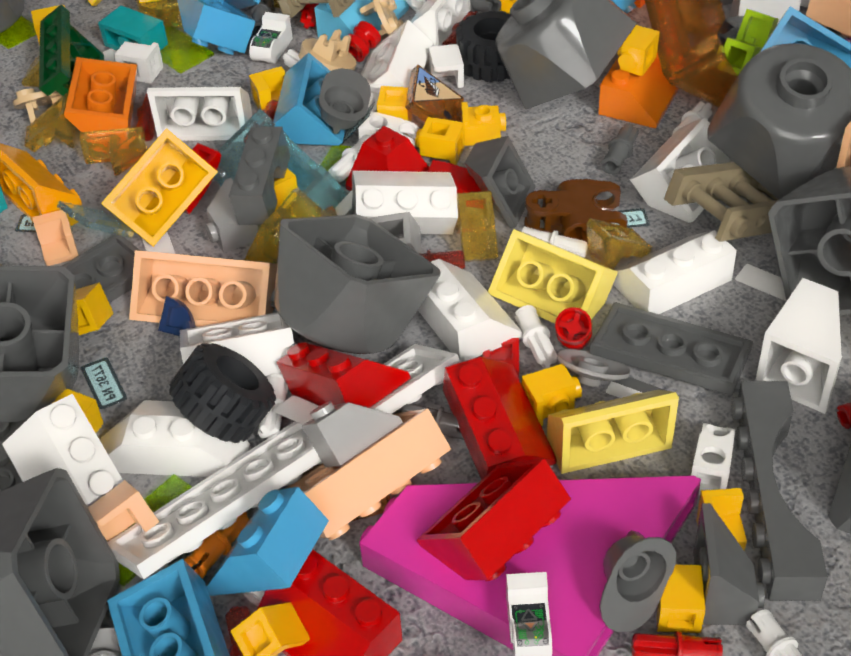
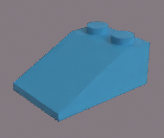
(216, 24)
(800, 29)
(271, 545)

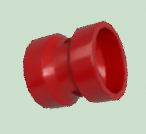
(363, 39)
(574, 322)

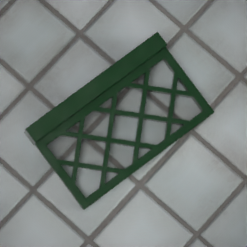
(58, 51)

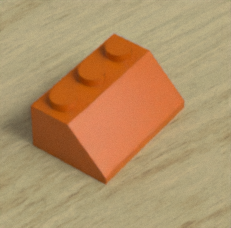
(101, 95)
(636, 97)

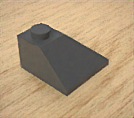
(500, 170)
(726, 571)

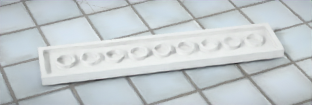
(246, 480)

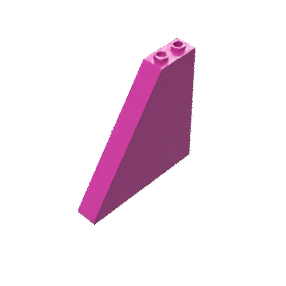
(567, 550)

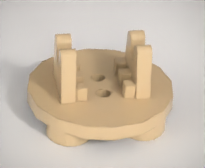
(386, 13)
(330, 53)
(32, 100)

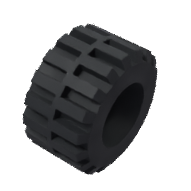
(477, 46)
(222, 393)

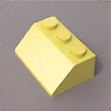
(549, 278)
(612, 430)

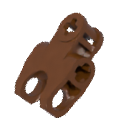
(572, 206)

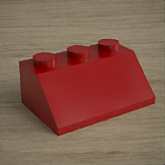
(337, 377)
(494, 414)
(496, 519)
(337, 613)

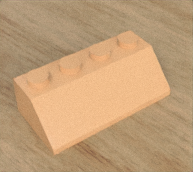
(210, 287)
(374, 473)

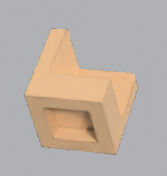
(55, 237)
(120, 510)

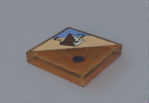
(432, 97)

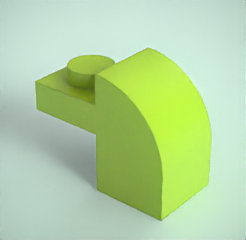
(750, 38)

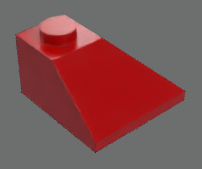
(387, 152)

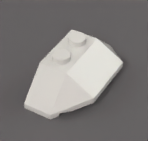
(164, 442)

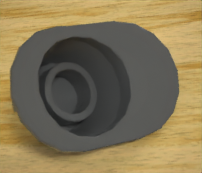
(344, 99)
(636, 579)

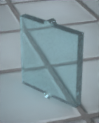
(95, 219)

